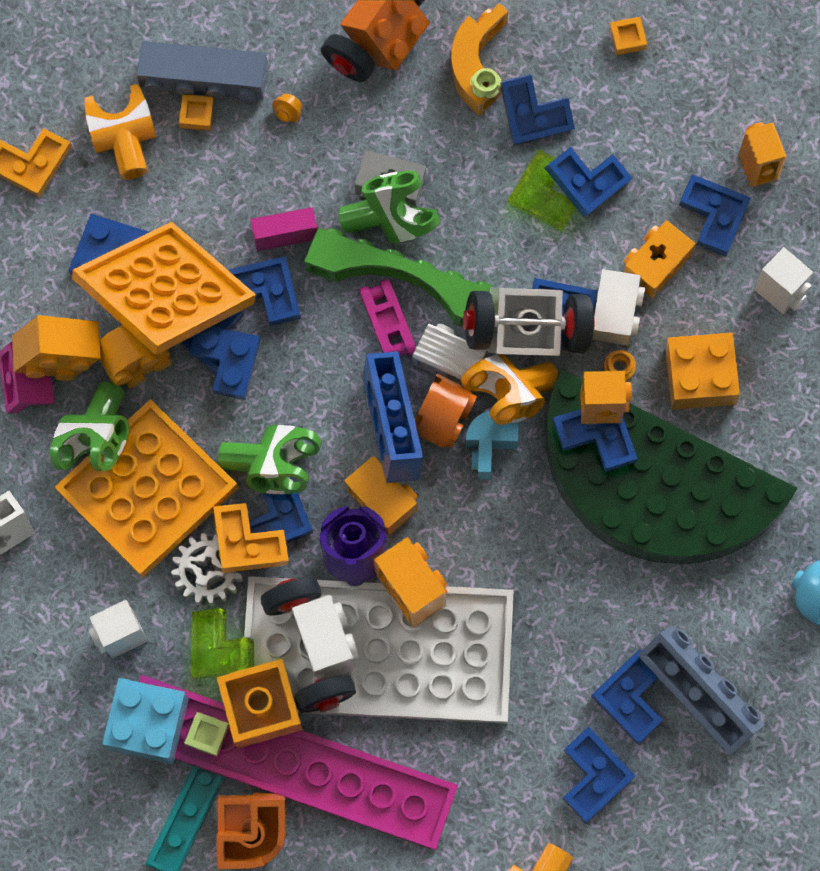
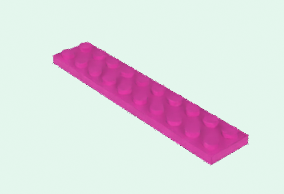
(326, 777)

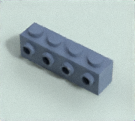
(202, 71)
(701, 689)

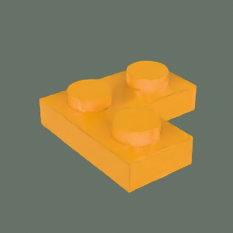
(36, 168)
(242, 549)

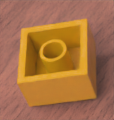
(56, 347)
(702, 371)
(411, 581)
(259, 703)

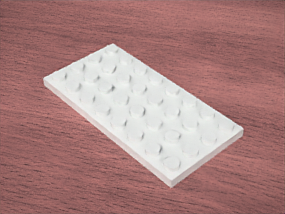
(439, 670)

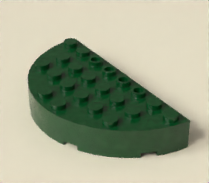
(674, 503)

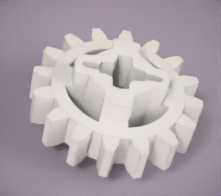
(203, 583)

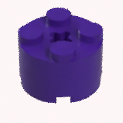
(351, 543)

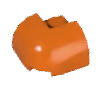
(249, 829)

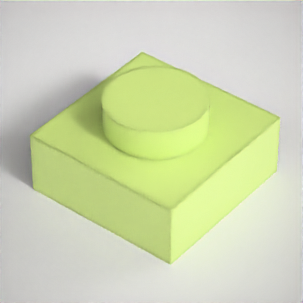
(207, 734)

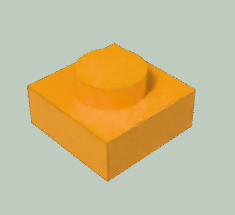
(628, 36)
(196, 112)

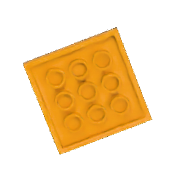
(163, 287)
(153, 491)

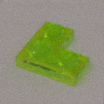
(535, 194)
(211, 651)

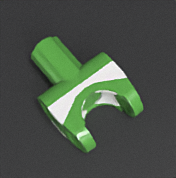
(387, 208)
(96, 432)
(272, 459)

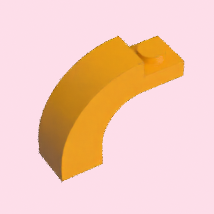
(466, 50)

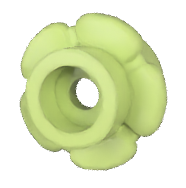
(482, 76)

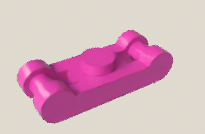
(387, 318)

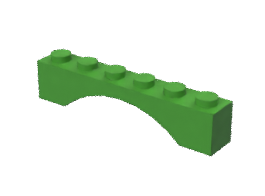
(340, 258)

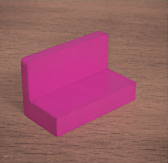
(284, 229)
(20, 390)

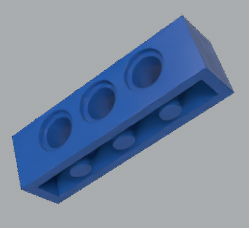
(392, 417)

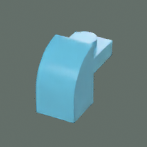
(485, 435)

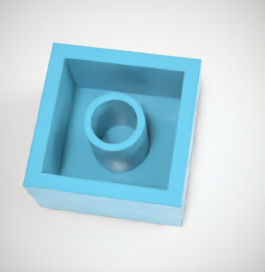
(145, 721)

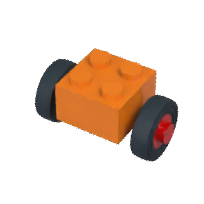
(379, 34)

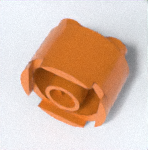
(441, 411)

